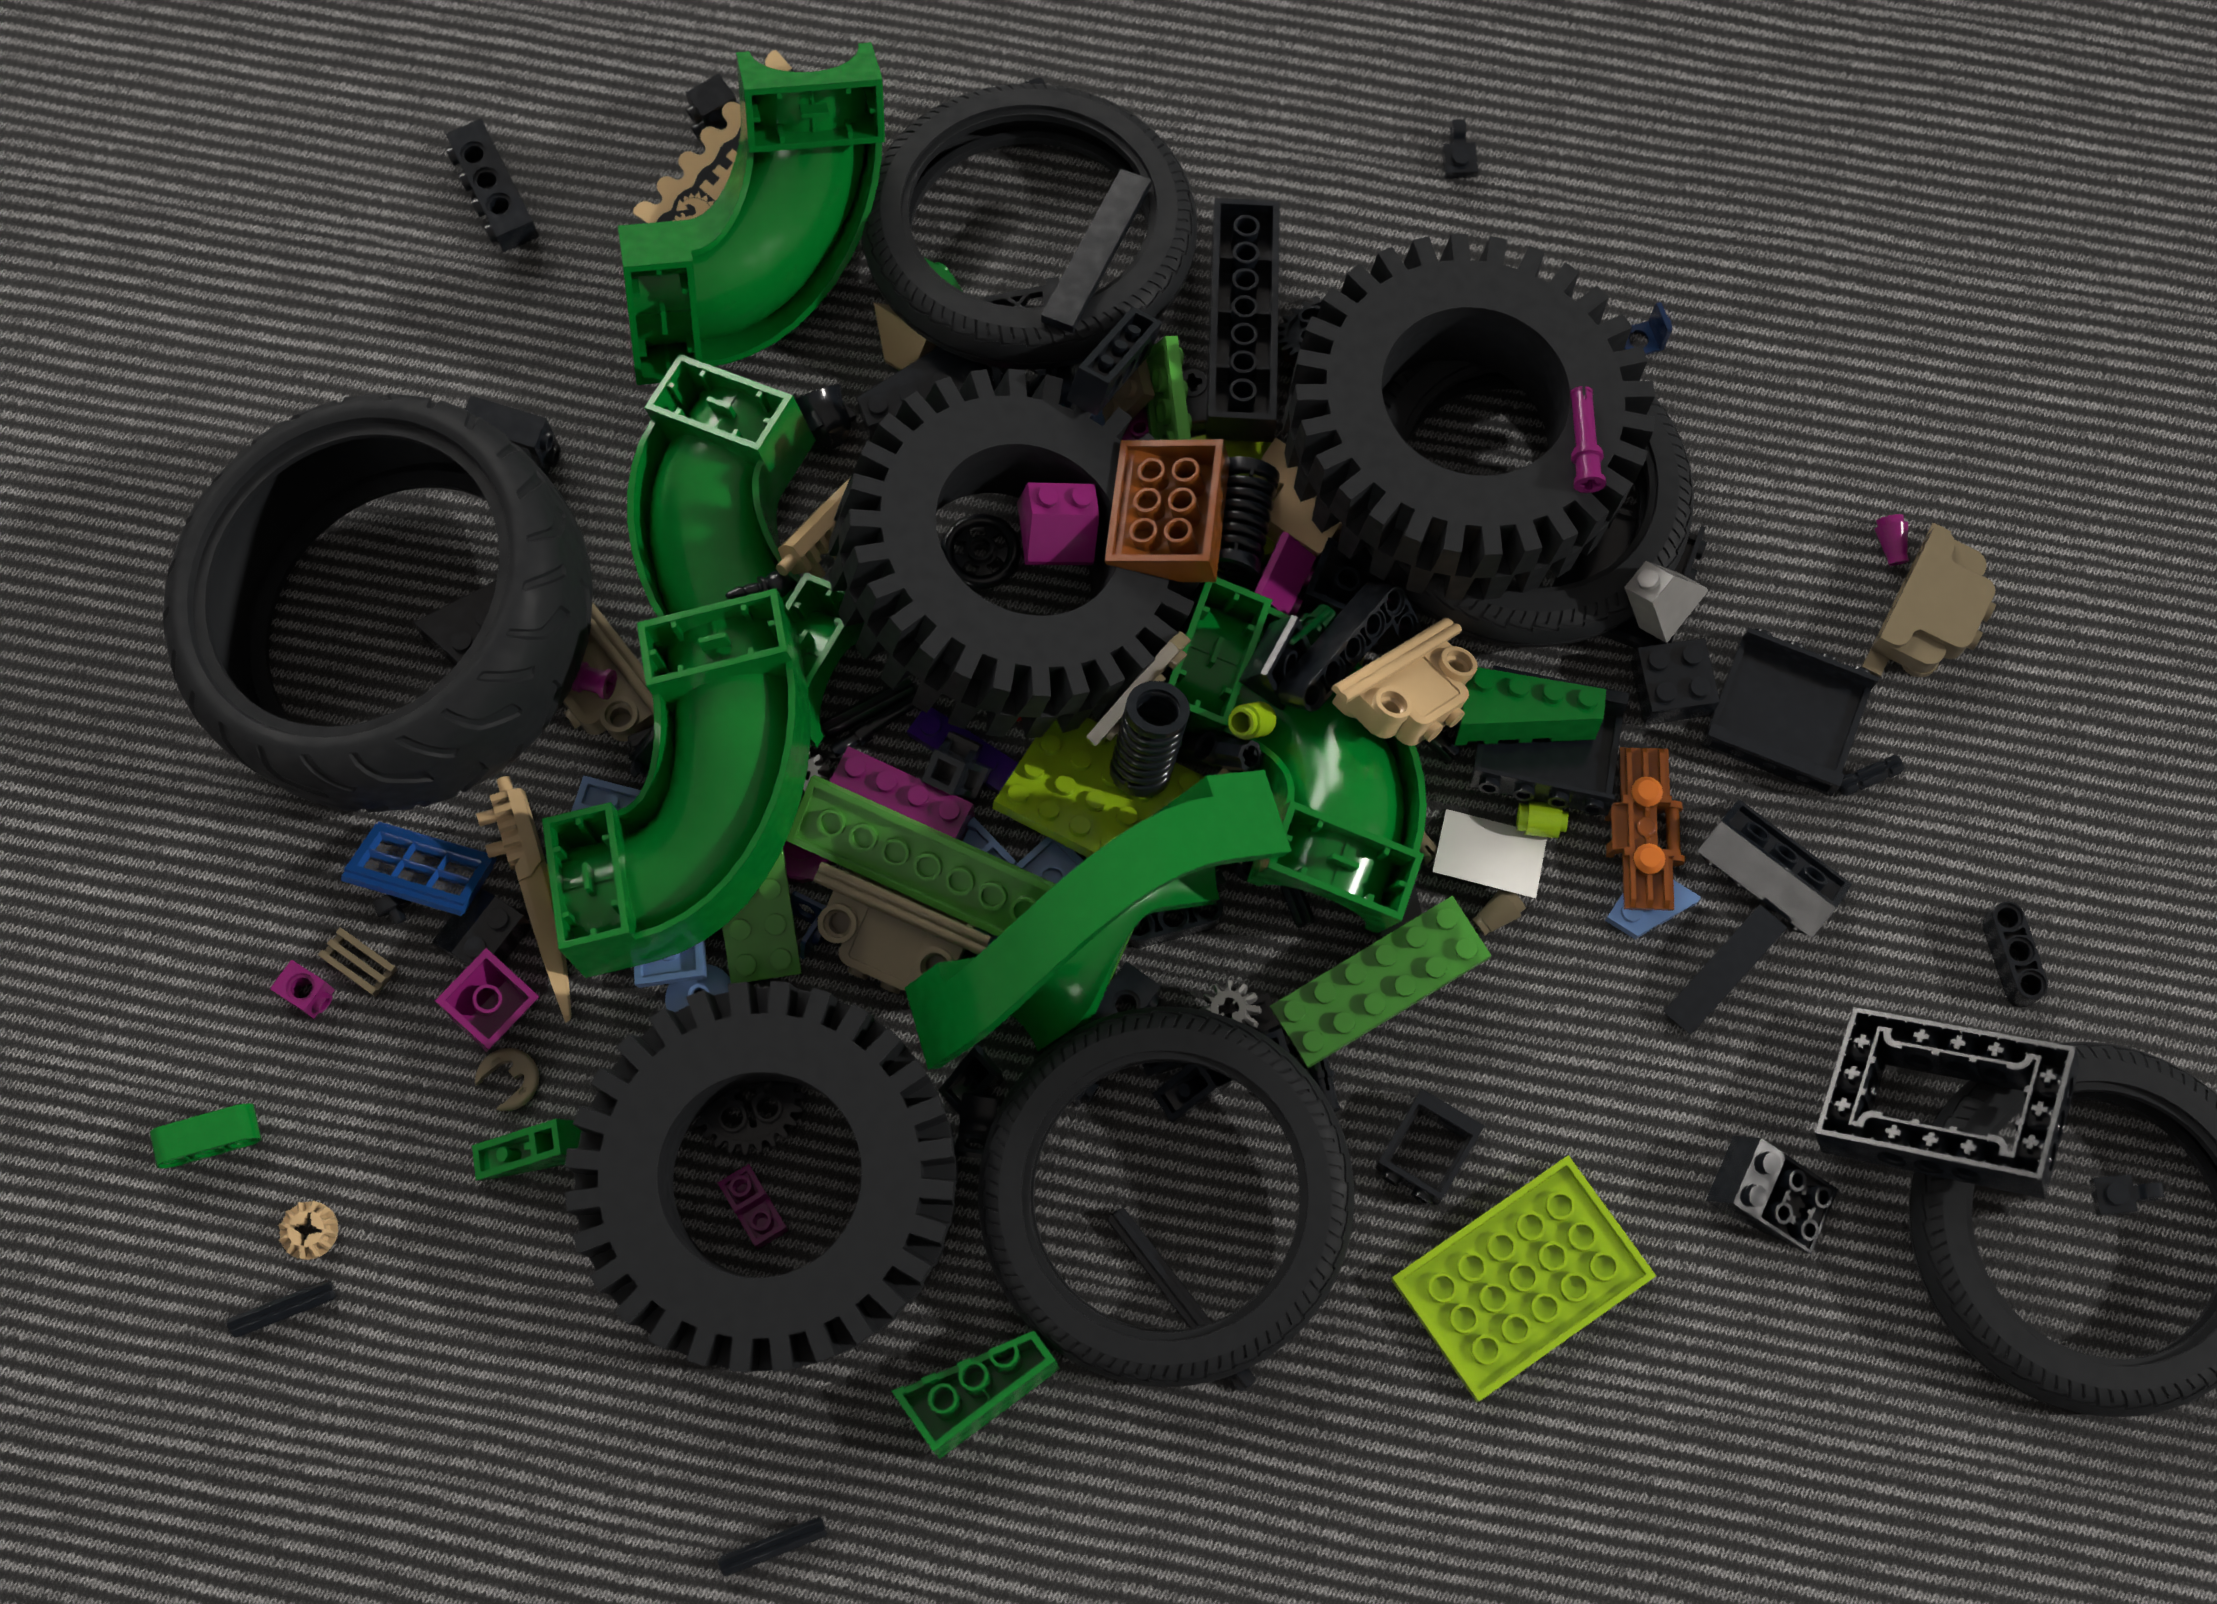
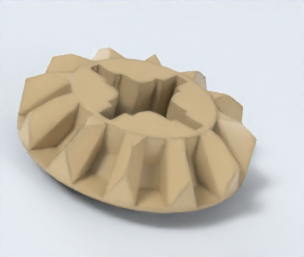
(316, 1244)

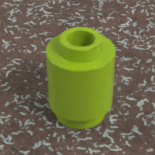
(1252, 720)
(1541, 819)

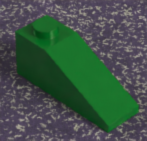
(525, 1150)

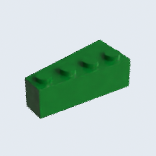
(1528, 709)
(975, 1391)

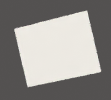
(1489, 854)

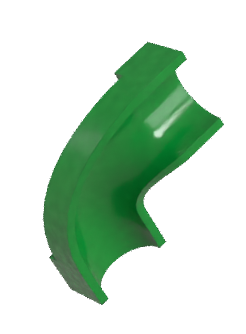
(776, 231)
(709, 502)
(1342, 794)

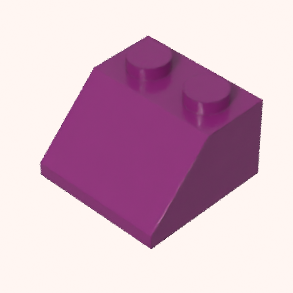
(1058, 523)
(1286, 574)
(486, 999)

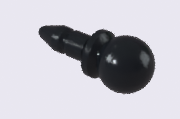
(771, 581)

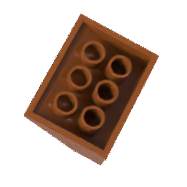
(1169, 508)

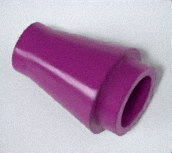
(1893, 537)

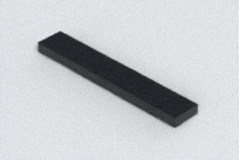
(1096, 251)

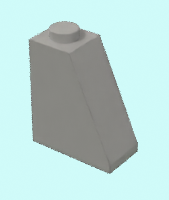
(1662, 599)

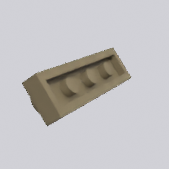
(1171, 656)

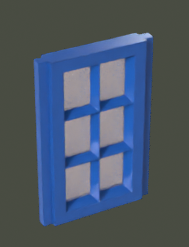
(419, 868)

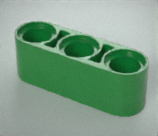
(205, 1135)

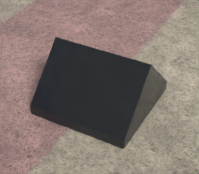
(1274, 659)

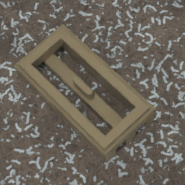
(335, 945)

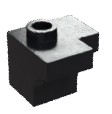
(956, 767)

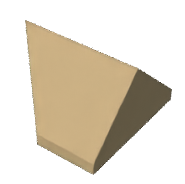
(899, 341)

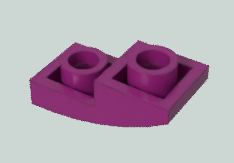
(753, 1206)

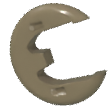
(522, 1066)

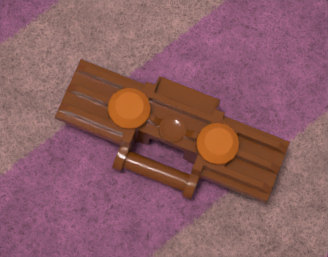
(1634, 829)

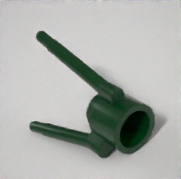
(1314, 623)

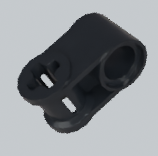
(1196, 400)

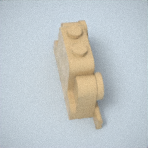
(1411, 687)

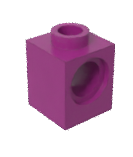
(293, 979)

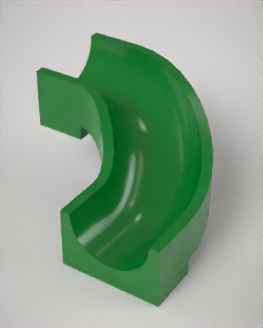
(714, 798)
(1064, 948)

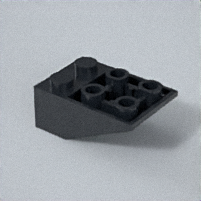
(1772, 1192)

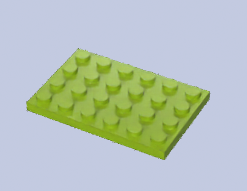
(1069, 795)
(1522, 1278)

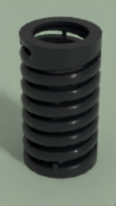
(1246, 518)
(1149, 738)

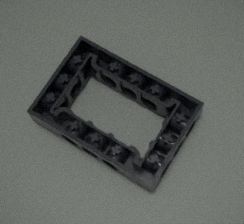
(1879, 1039)

